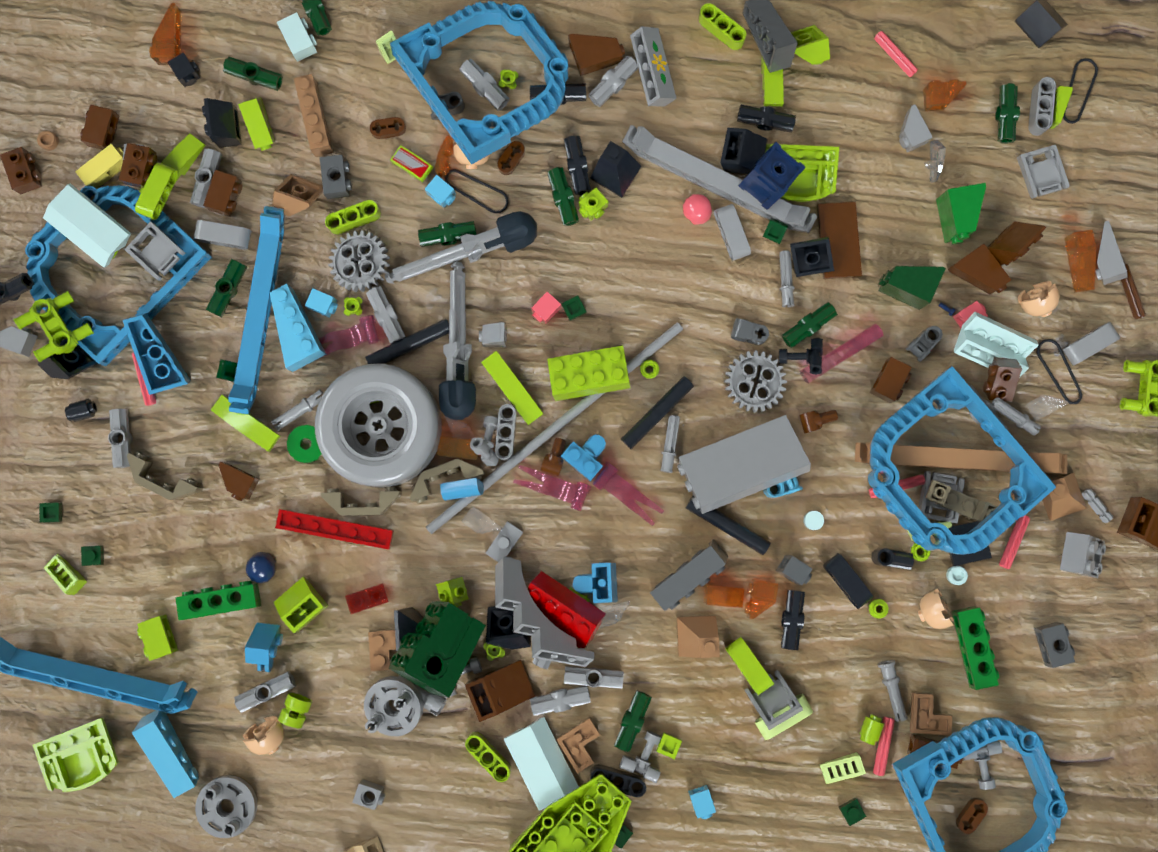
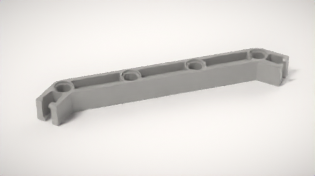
(713, 179)

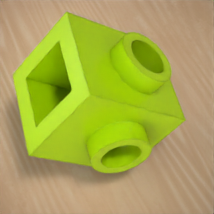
(592, 204)
(452, 591)

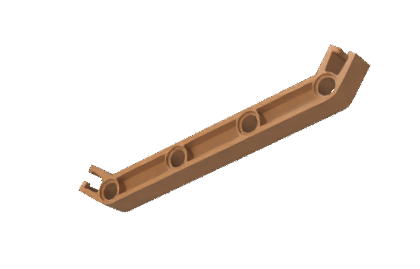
(962, 458)

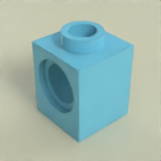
(440, 191)
(321, 303)
(702, 802)

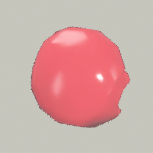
(697, 209)

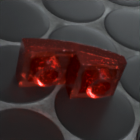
(366, 598)

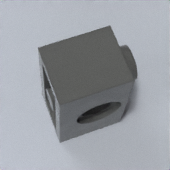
(329, 167)
(794, 570)
(1046, 636)

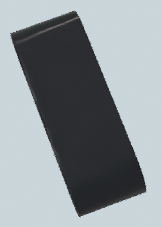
(848, 581)
(629, 779)

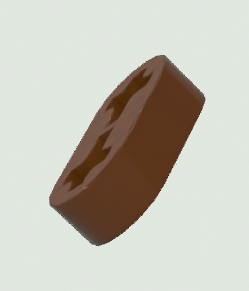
(388, 132)
(515, 160)
(973, 817)

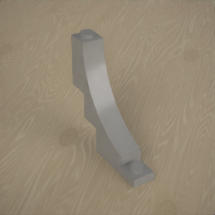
(547, 640)

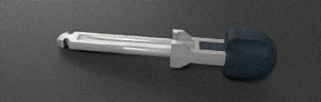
(512, 231)
(457, 394)

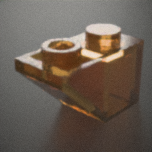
(940, 94)
(762, 596)

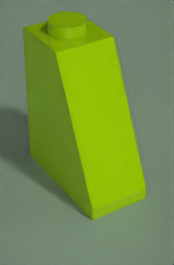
(257, 123)

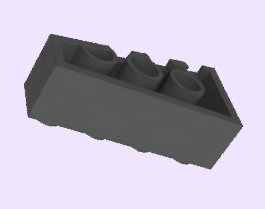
(770, 34)
(689, 576)

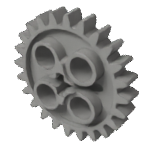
(343, 264)
(738, 376)

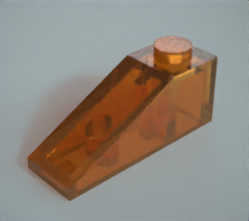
(167, 39)
(1082, 259)

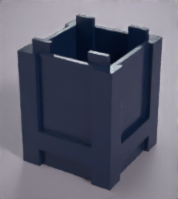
(771, 176)

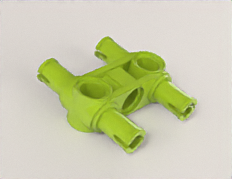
(53, 326)
(1147, 388)

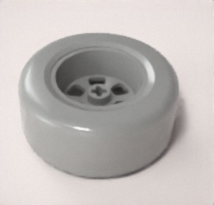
(354, 393)

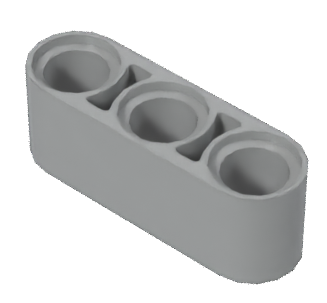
(1047, 99)
(732, 232)
(222, 234)
(1091, 343)
(503, 423)

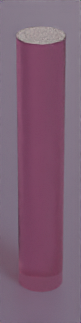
(844, 351)

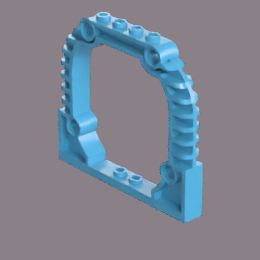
(476, 137)
(111, 340)
(1026, 478)
(919, 775)

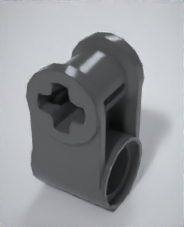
(449, 98)
(747, 332)
(922, 345)

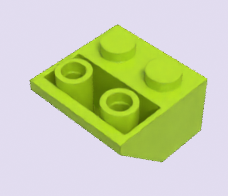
(299, 605)

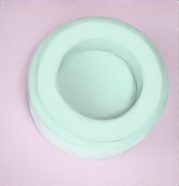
(813, 520)
(956, 575)

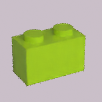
(157, 637)

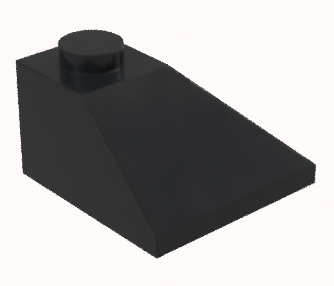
(615, 169)
(67, 364)
(405, 622)
(501, 630)

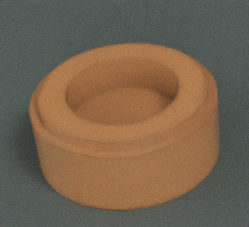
(47, 140)

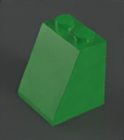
(960, 211)

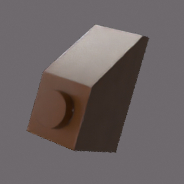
(238, 481)

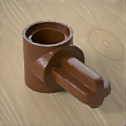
(813, 420)
(553, 462)

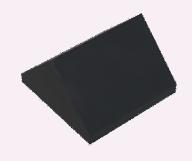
(1040, 22)
(812, 257)

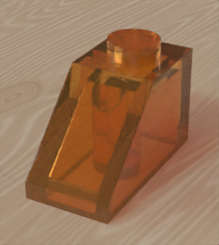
(724, 596)

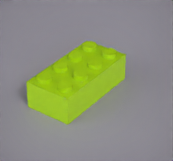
(588, 373)

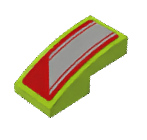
(411, 163)

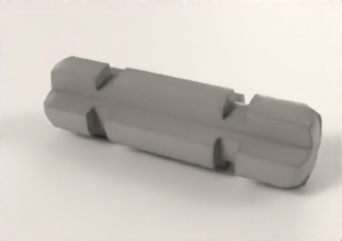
(1097, 505)

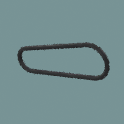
(1089, 90)
(476, 180)
(1068, 367)

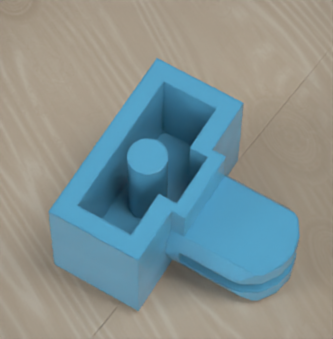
(584, 457)
(600, 583)
(263, 646)

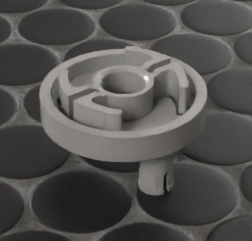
(382, 715)
(230, 823)

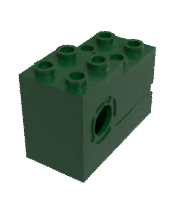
(438, 649)

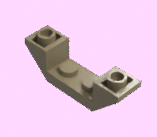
(140, 467)
(422, 489)
(336, 501)
(958, 502)

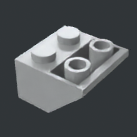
(1082, 555)

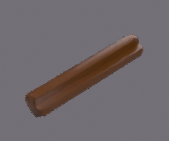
(1133, 295)

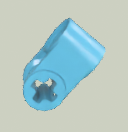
(786, 487)

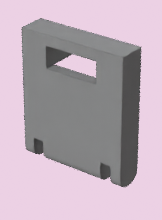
(1043, 176)
(158, 254)
(926, 505)
(774, 700)

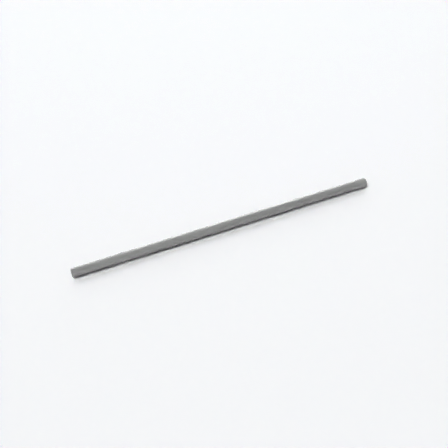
(550, 431)

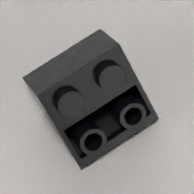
(221, 122)
(742, 150)

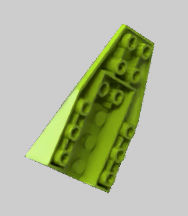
(579, 821)

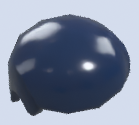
(261, 567)

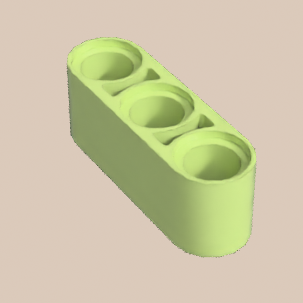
(768, 734)

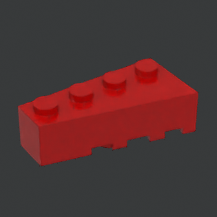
(566, 609)

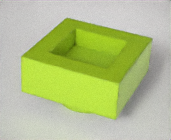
(669, 745)

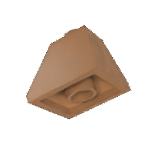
(295, 194)
(1064, 498)
(698, 637)

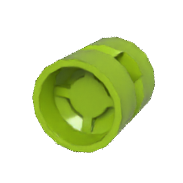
(296, 703)

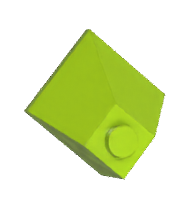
(812, 45)

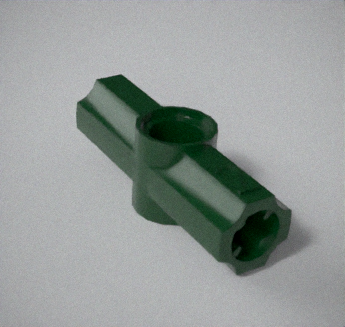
(316, 13)
(243, 70)
(1007, 113)
(563, 196)
(445, 233)
(220, 299)
(809, 325)
(632, 721)

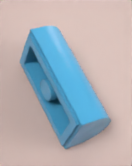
(461, 489)

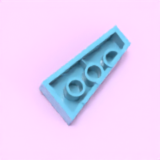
(294, 329)
(166, 752)

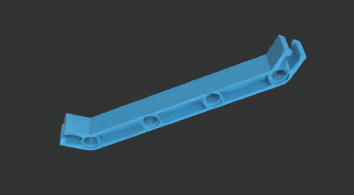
(258, 311)
(94, 680)

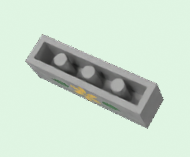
(653, 66)

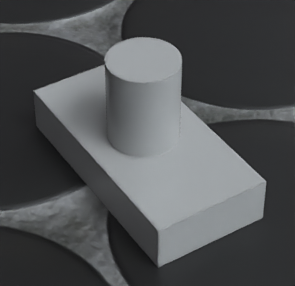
(504, 542)

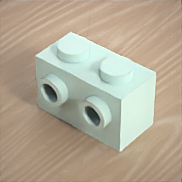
(297, 37)

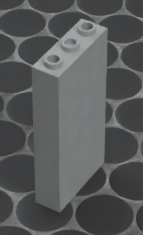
(743, 464)

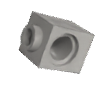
(360, 796)

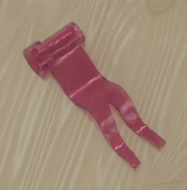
(352, 336)
(557, 488)
(624, 491)

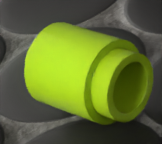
(871, 729)

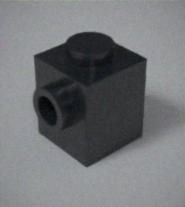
(184, 70)

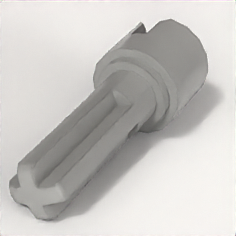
(431, 702)

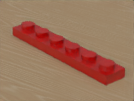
(334, 529)

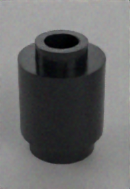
(80, 410)

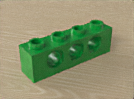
(188, 609)
(962, 620)

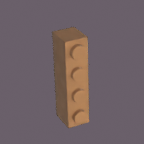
(313, 115)

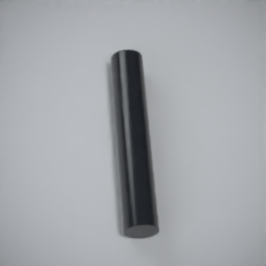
(409, 343)
(657, 412)
(732, 528)

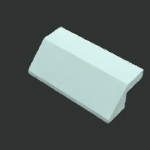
(86, 225)
(984, 339)
(541, 763)

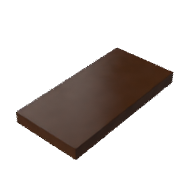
(841, 226)

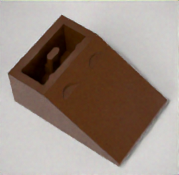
(1015, 241)
(1141, 522)
(499, 690)

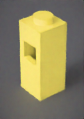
(101, 167)

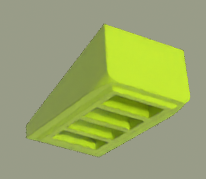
(1062, 98)
(74, 582)

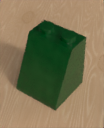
(912, 284)

